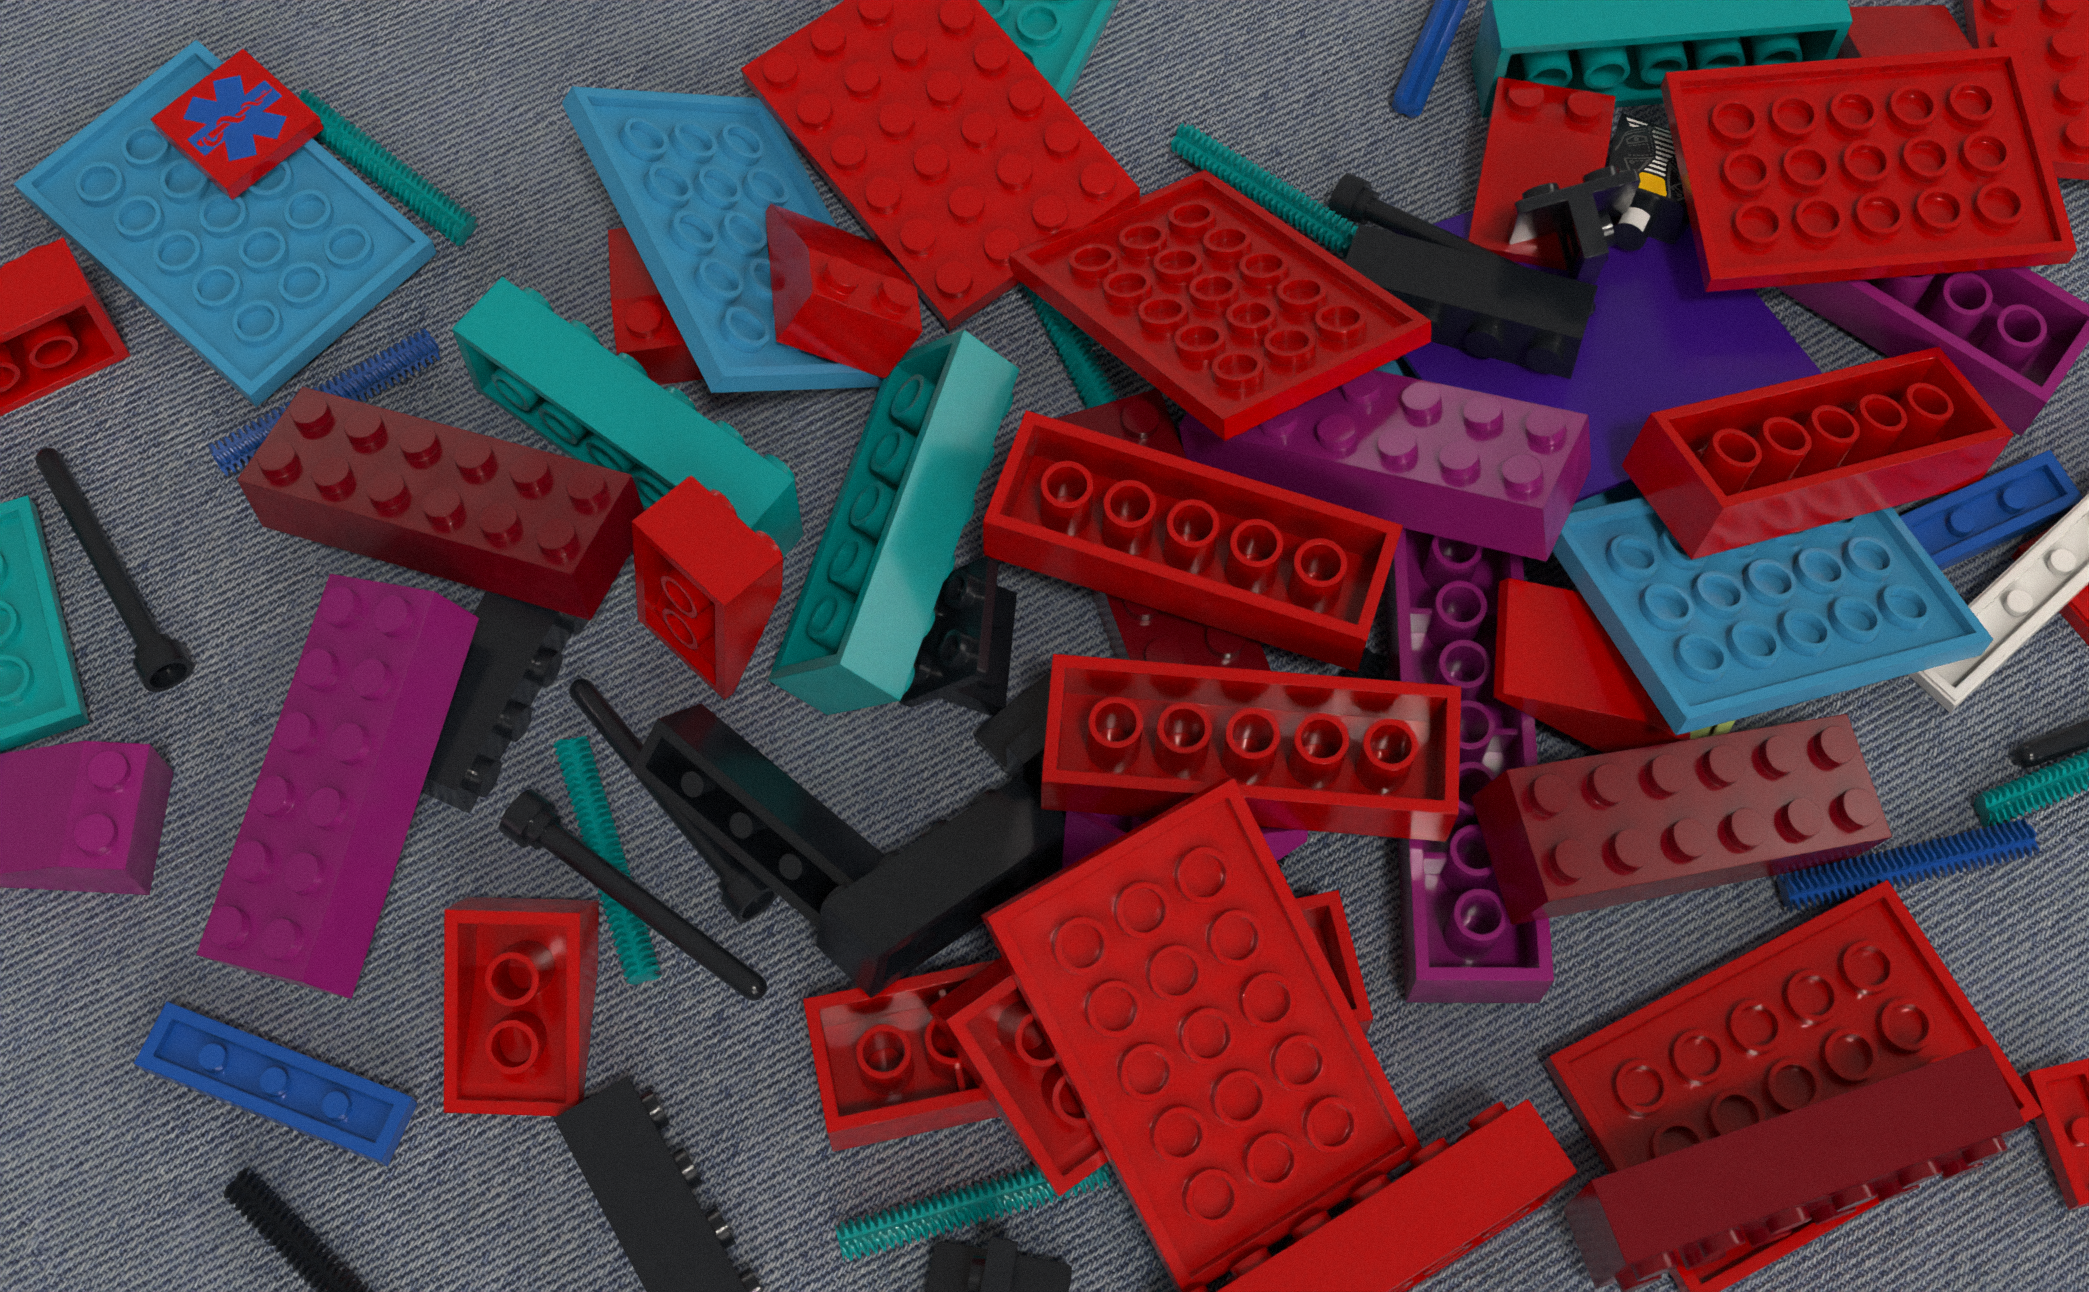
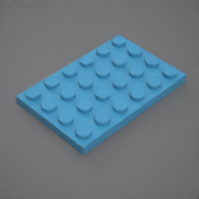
(694, 199)
(238, 280)
(1768, 617)

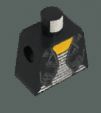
(1659, 202)

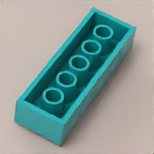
(1631, 44)
(612, 414)
(896, 527)

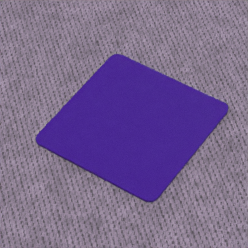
(1644, 350)

